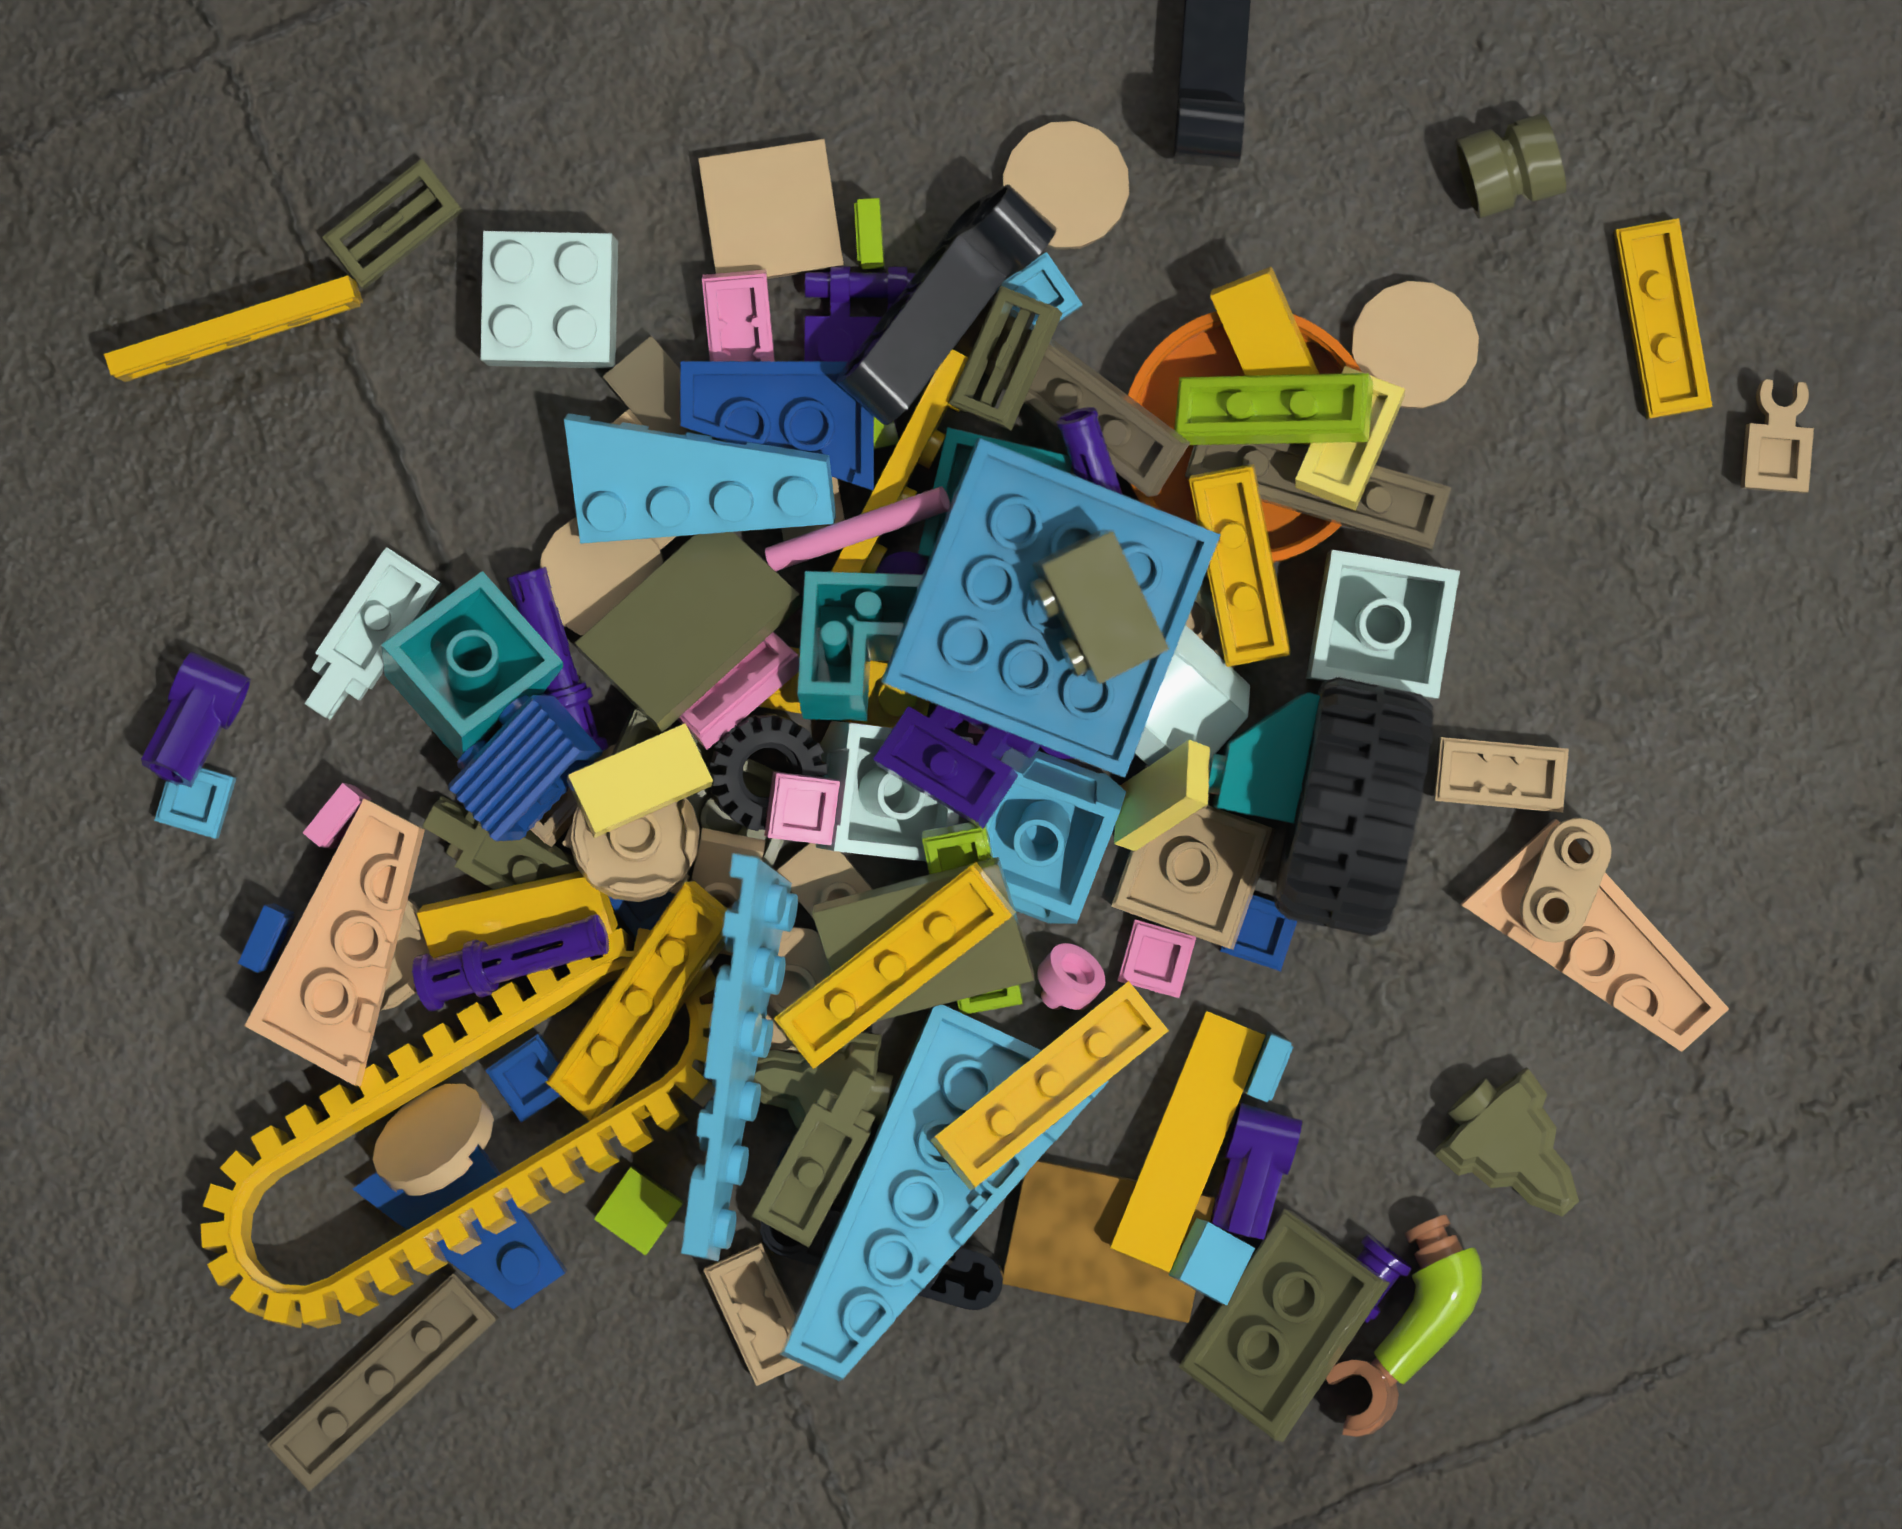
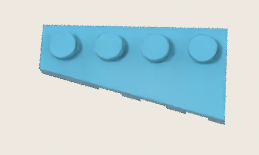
(671, 484)

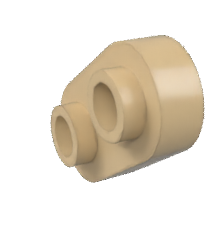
(1562, 878)

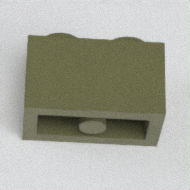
(1098, 608)

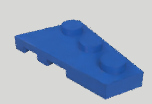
(781, 407)
(507, 1264)

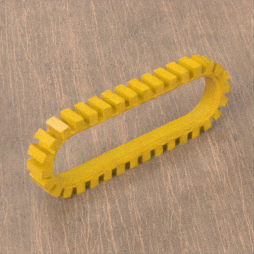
(317, 1302)

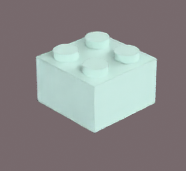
(549, 299)
(1383, 623)

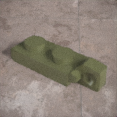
(492, 861)
(818, 1160)

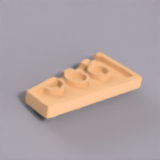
(1612, 955)
(339, 958)

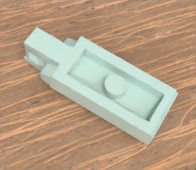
(352, 651)

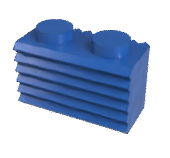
(522, 766)

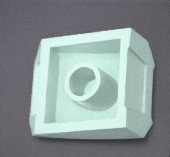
(1195, 702)
(874, 808)

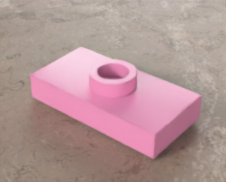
(738, 316)
(741, 690)

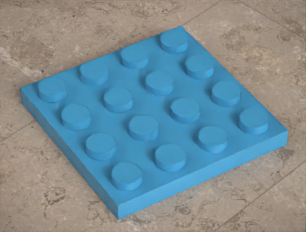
(981, 636)

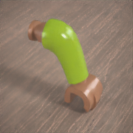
(1441, 1304)

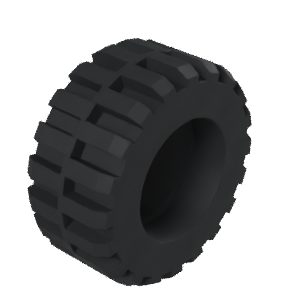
(1356, 807)

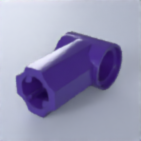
(201, 704)
(1258, 1156)

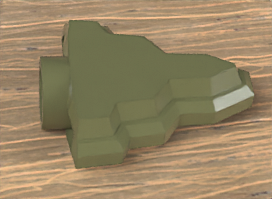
(794, 1085)
(1509, 1142)

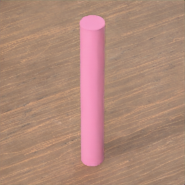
(857, 529)

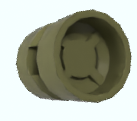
(1517, 164)

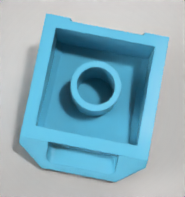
(1053, 834)

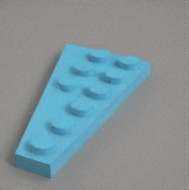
(735, 1042)
(907, 1200)

